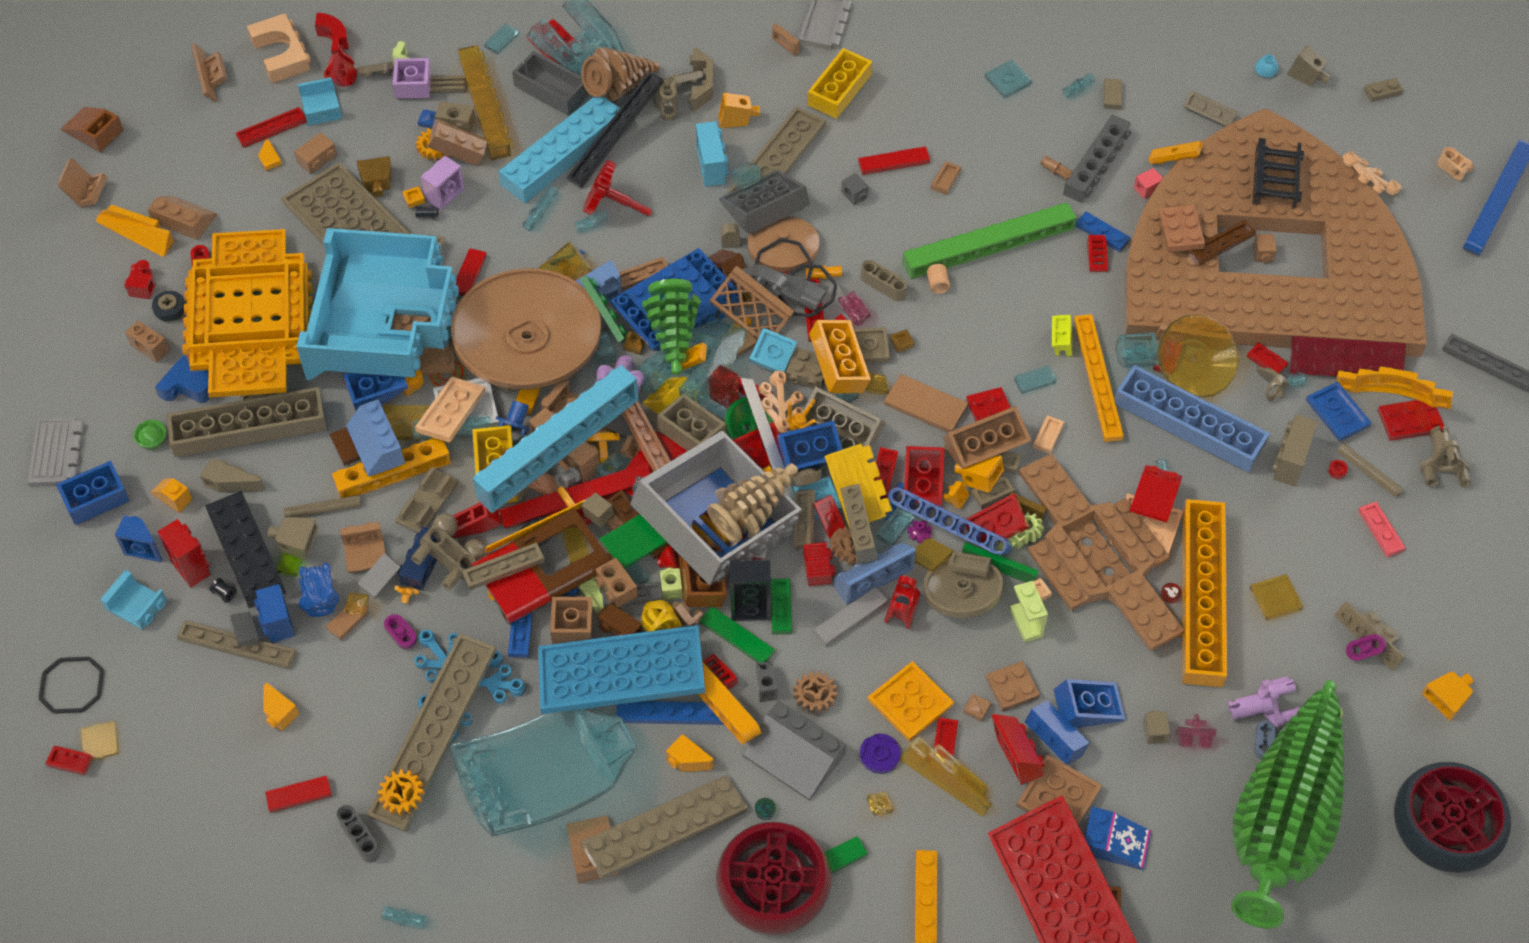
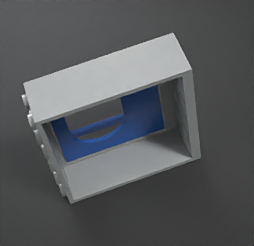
(684, 490)

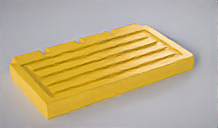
(851, 468)

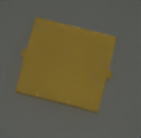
(931, 554)
(100, 740)

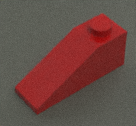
(476, 520)

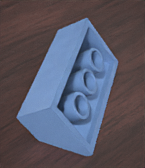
(374, 439)
(863, 577)

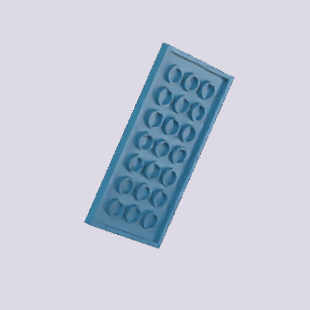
(620, 669)

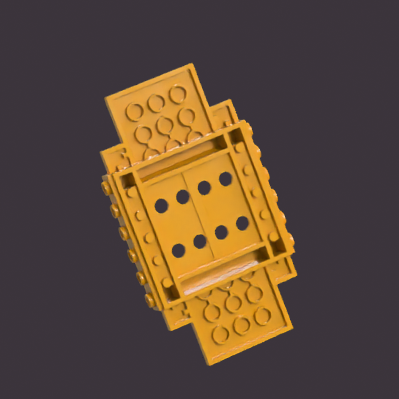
(247, 354)

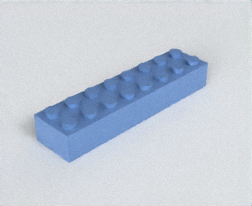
(1191, 418)

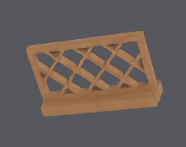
(757, 292)

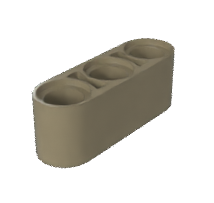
(883, 280)

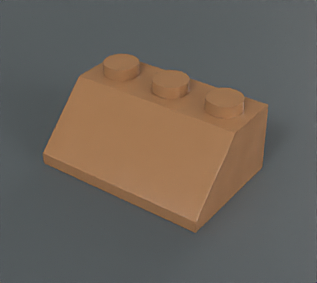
(457, 142)
(181, 216)

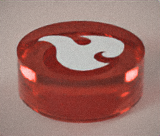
(1170, 592)

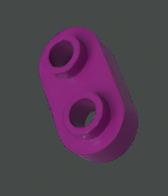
(400, 633)
(1367, 647)

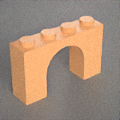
(276, 30)

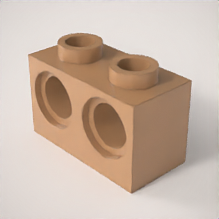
(619, 581)

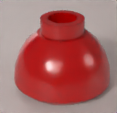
(668, 558)

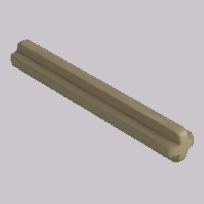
(1370, 470)
(322, 507)

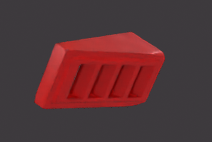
(1097, 242)
(731, 679)

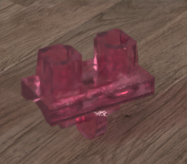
(854, 308)
(1185, 733)

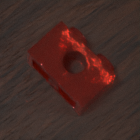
(724, 386)

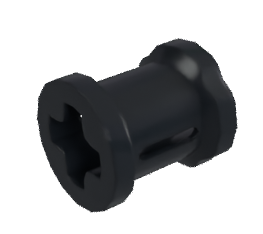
(223, 590)

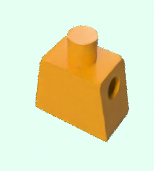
(736, 110)
(982, 474)
(1449, 693)

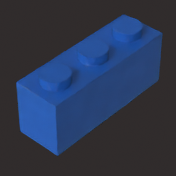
(1057, 732)

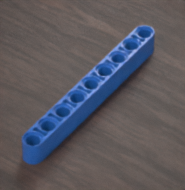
(1498, 199)

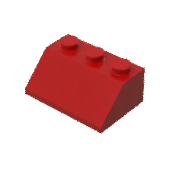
(1017, 748)

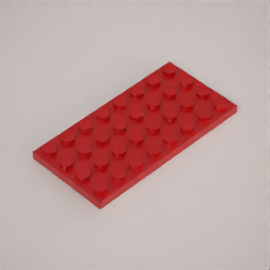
(1059, 878)

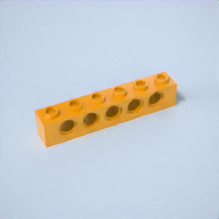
(419, 464)

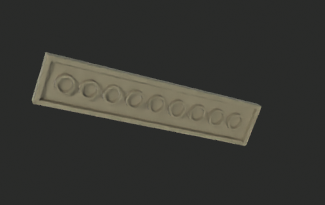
(437, 720)

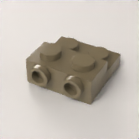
(805, 369)

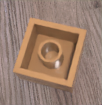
(571, 619)

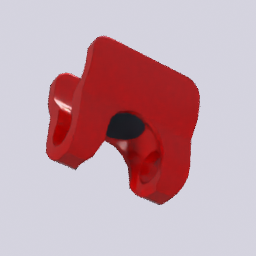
(904, 601)

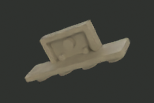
(1369, 624)

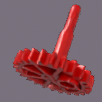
(601, 189)

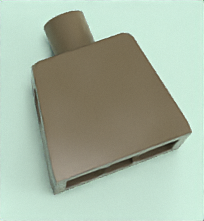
(1309, 67)
(295, 536)

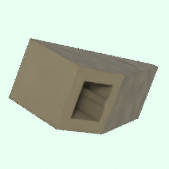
(225, 478)

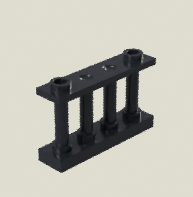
(1261, 178)

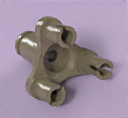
(1444, 458)

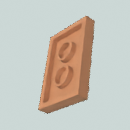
(1181, 228)

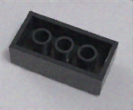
(750, 590)

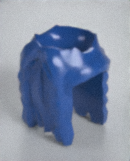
(317, 591)

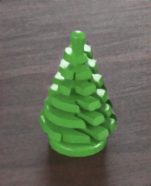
(672, 318)

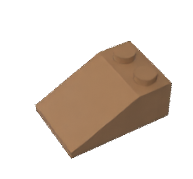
(577, 833)

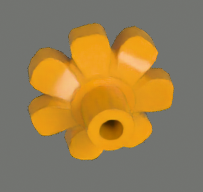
(406, 593)

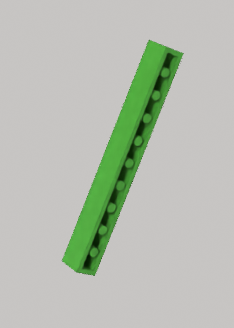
(990, 239)

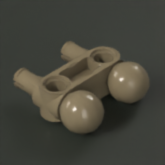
(447, 550)

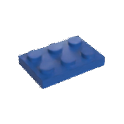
(1338, 411)

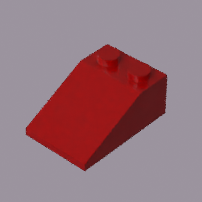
(925, 472)
(1156, 493)

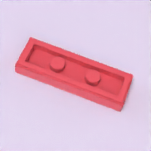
(1381, 529)

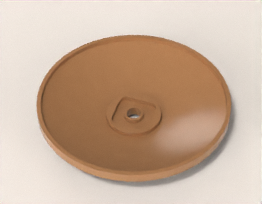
(522, 302)

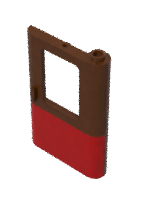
(532, 588)

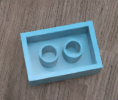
(711, 154)

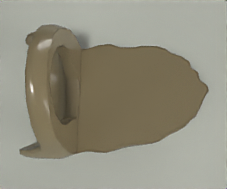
(1275, 380)

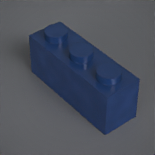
(413, 574)

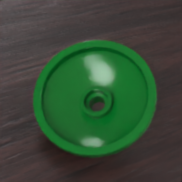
(740, 415)

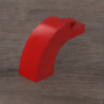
(332, 28)

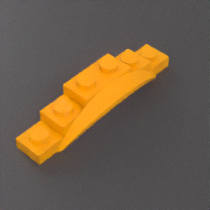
(1396, 382)

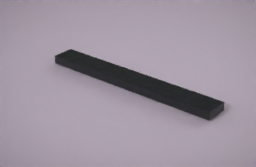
(615, 129)

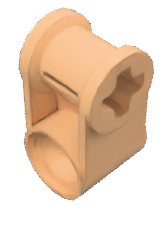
(1454, 163)

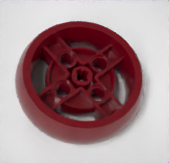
(812, 881)

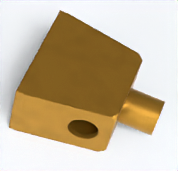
(376, 174)

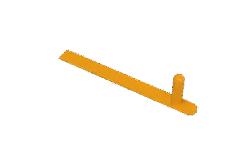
(568, 501)

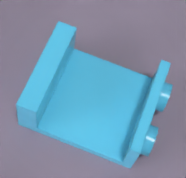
(319, 101)
(133, 601)

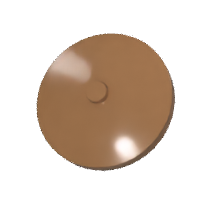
(784, 255)

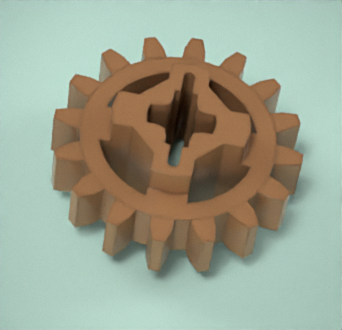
(843, 546)
(813, 701)

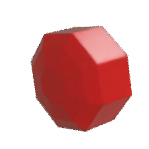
(1338, 469)

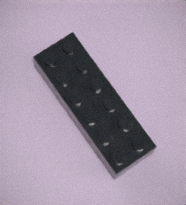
(243, 545)

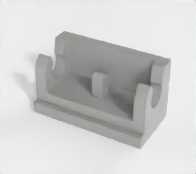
(378, 575)

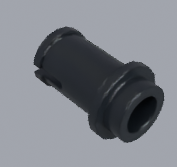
(427, 212)

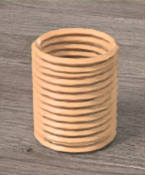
(938, 278)

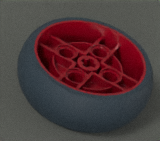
(1473, 790)

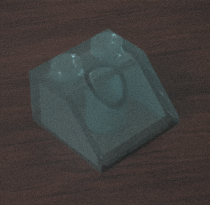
(1137, 349)

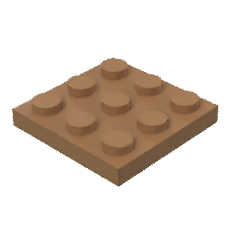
(1057, 781)

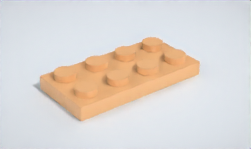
(450, 409)

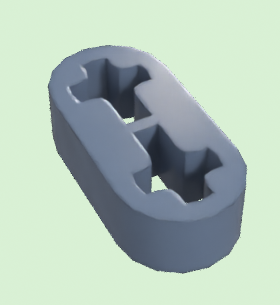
(1260, 739)

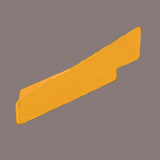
(137, 228)

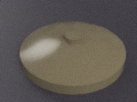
(962, 593)

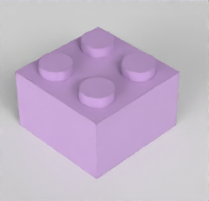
(412, 78)
(442, 182)

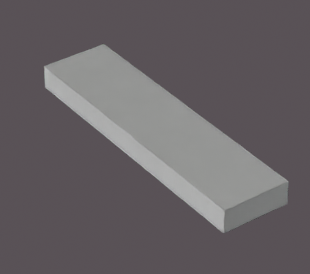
(850, 616)

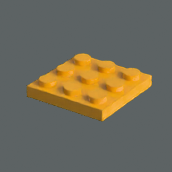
(910, 701)

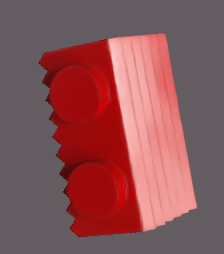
(817, 563)

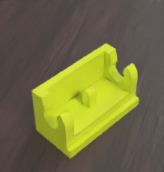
(1062, 334)

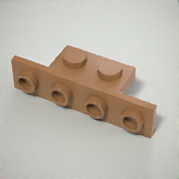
(210, 71)

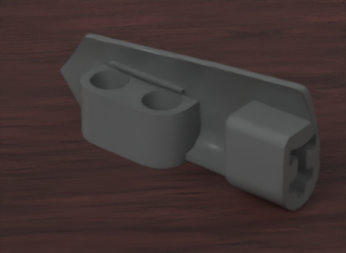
(794, 288)

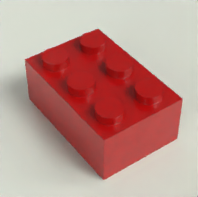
(184, 552)

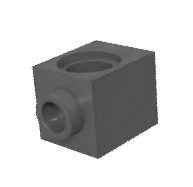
(854, 189)

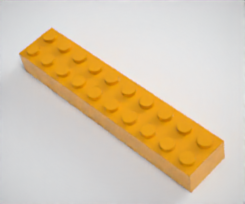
(1204, 593)

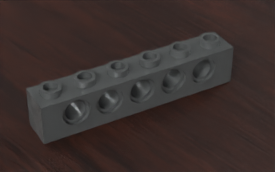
(1097, 158)

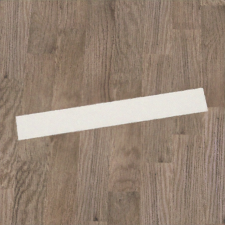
(764, 428)

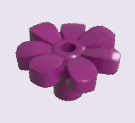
(920, 531)

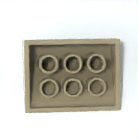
(852, 423)

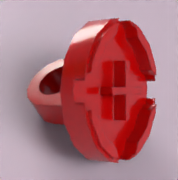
(341, 70)

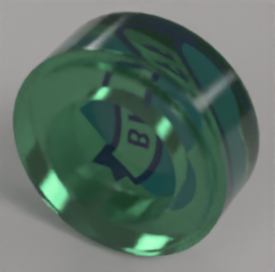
(765, 808)

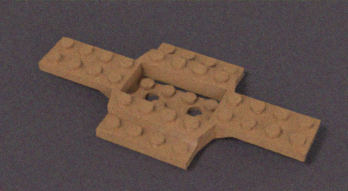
(1078, 569)

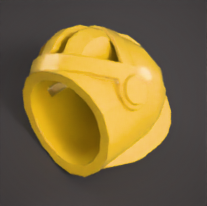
(659, 616)

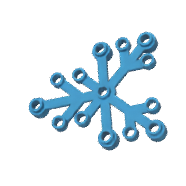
(493, 683)

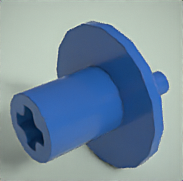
(516, 417)

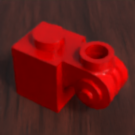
(140, 280)

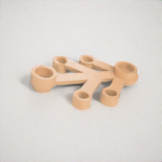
(1373, 174)
(777, 379)

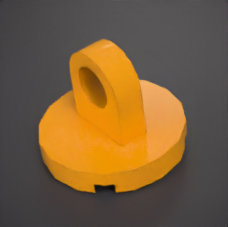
(601, 441)

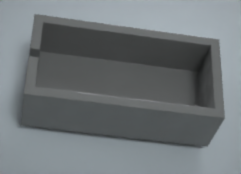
(550, 82)

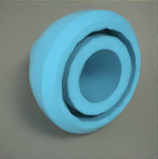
(1267, 66)

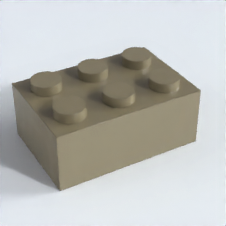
(688, 423)
(1294, 450)

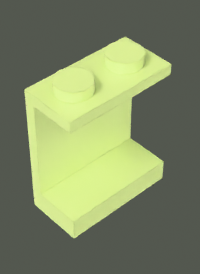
(1029, 613)

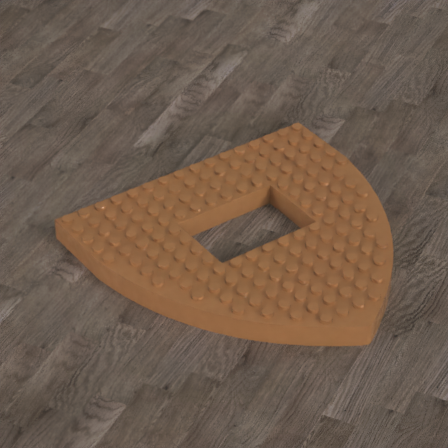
(1368, 269)

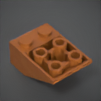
(94, 127)

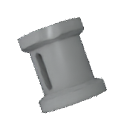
(570, 476)

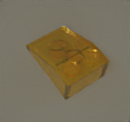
(568, 262)

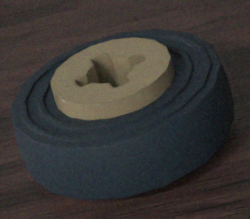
(174, 309)

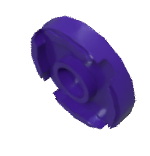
(880, 753)

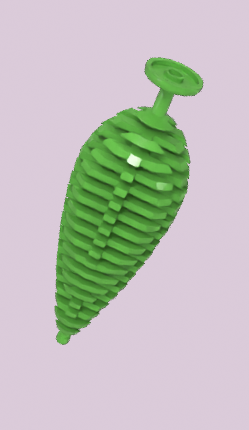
(1291, 807)

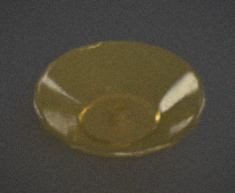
(1213, 352)

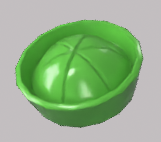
(150, 434)

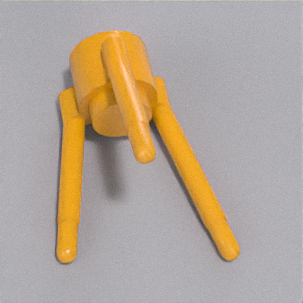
(798, 420)

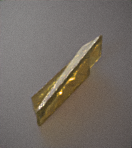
(947, 773)

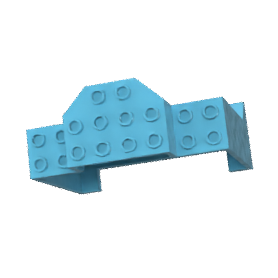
(363, 285)

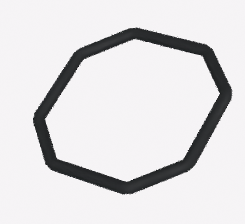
(788, 241)
(825, 305)
(73, 709)

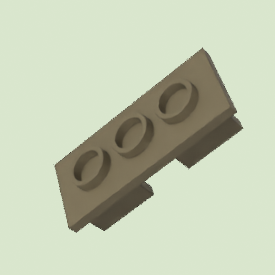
(426, 501)

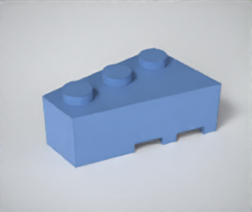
(607, 280)

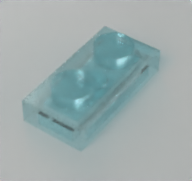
(895, 526)

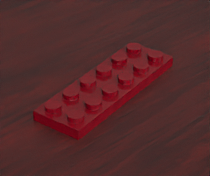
(1331, 355)

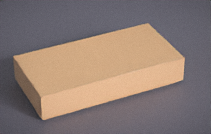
(1048, 434)

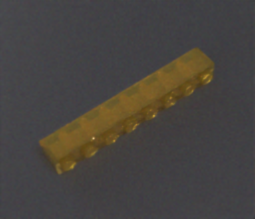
(484, 102)

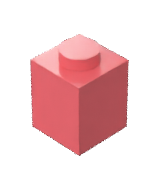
(1147, 183)

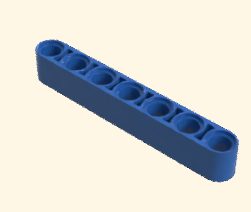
(958, 522)

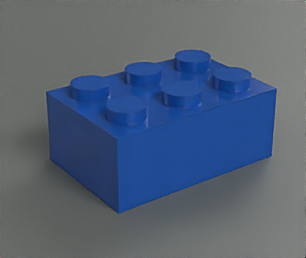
(809, 445)
(92, 492)

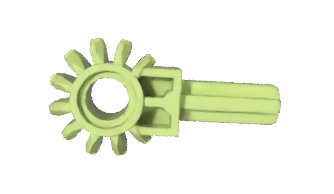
(1027, 535)

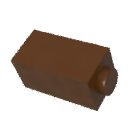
(617, 622)

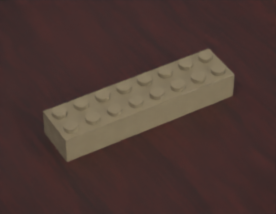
(246, 422)

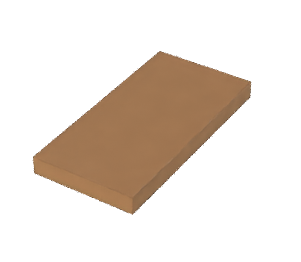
(925, 403)

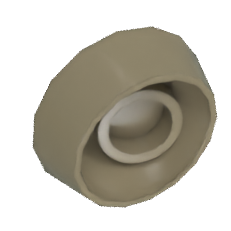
(806, 476)

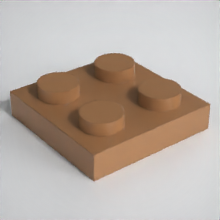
(1012, 686)

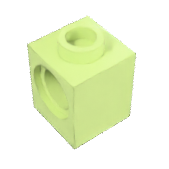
(671, 591)

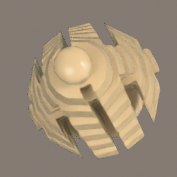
(749, 503)

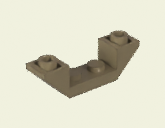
(704, 93)

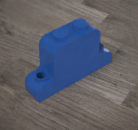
(183, 381)

